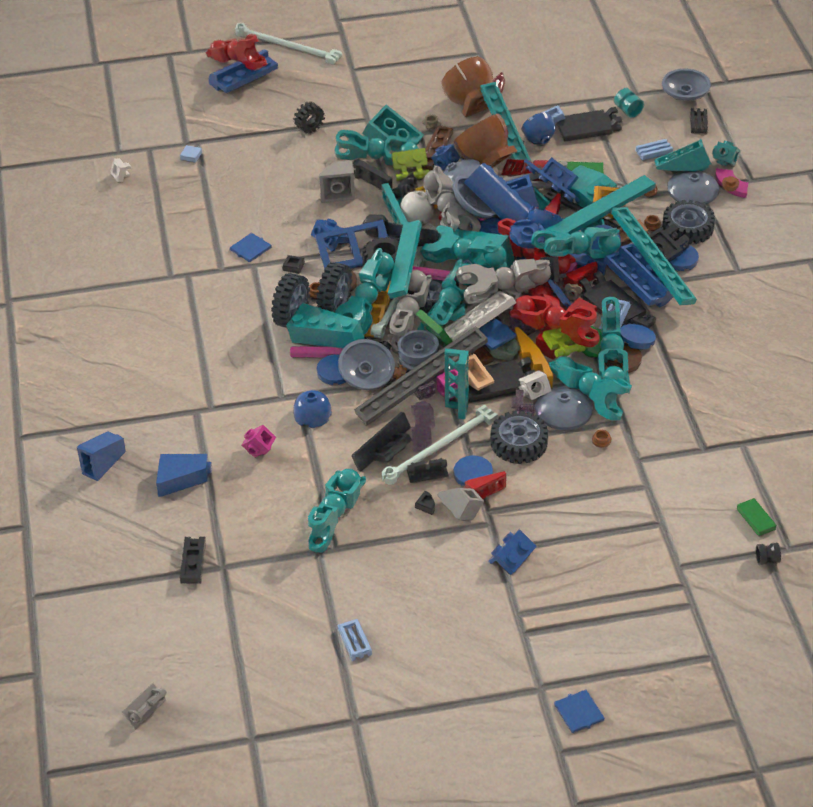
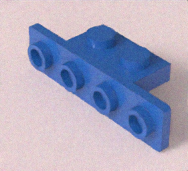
(557, 174)

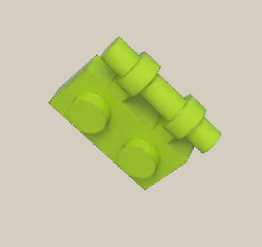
(410, 159)
(559, 340)

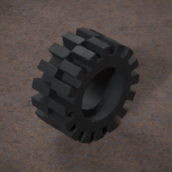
(313, 122)

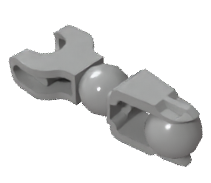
(452, 213)
(485, 281)
(407, 307)

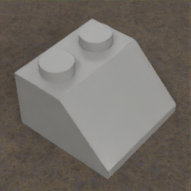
(337, 182)

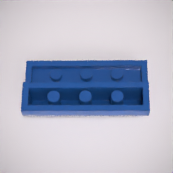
(239, 75)
(497, 194)
(638, 275)

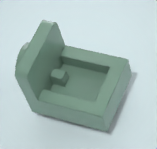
(506, 351)

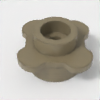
(431, 121)
(573, 288)

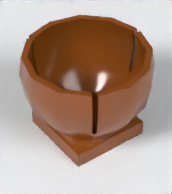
(468, 91)
(486, 141)

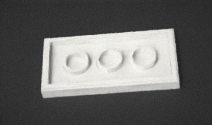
(480, 315)

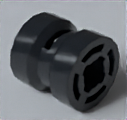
(768, 553)

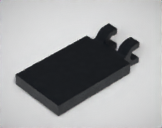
(589, 124)
(664, 241)
(609, 289)
(505, 377)

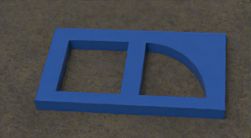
(350, 232)

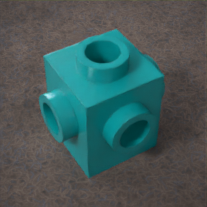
(725, 153)

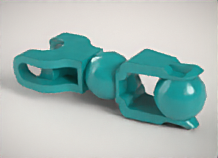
(360, 146)
(578, 242)
(450, 246)
(448, 298)
(360, 306)
(612, 343)
(601, 391)
(325, 516)

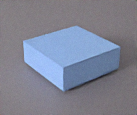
(191, 153)

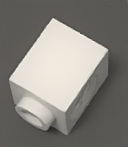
(542, 385)

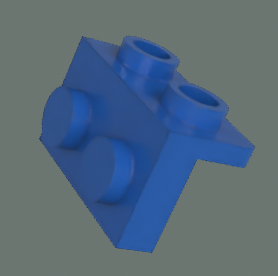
(329, 225)
(513, 551)

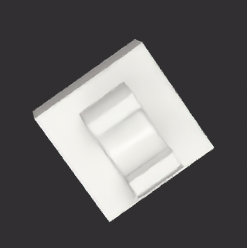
(119, 169)

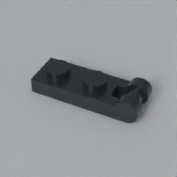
(371, 174)
(192, 560)

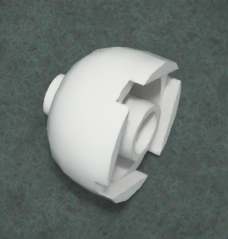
(417, 207)

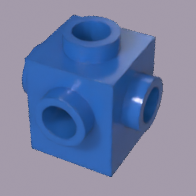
(445, 155)

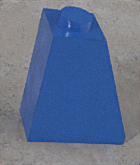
(100, 454)
(181, 472)

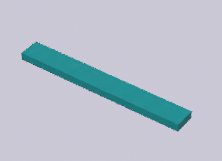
(604, 206)
(654, 256)

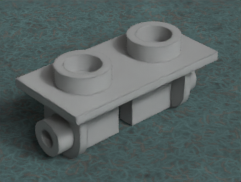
(144, 705)

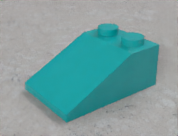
(388, 123)
(688, 158)
(584, 186)

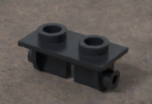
(406, 186)
(422, 472)

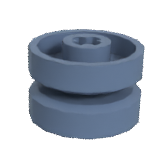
(416, 348)

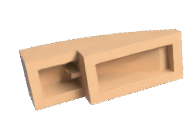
(478, 374)

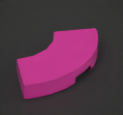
(741, 191)

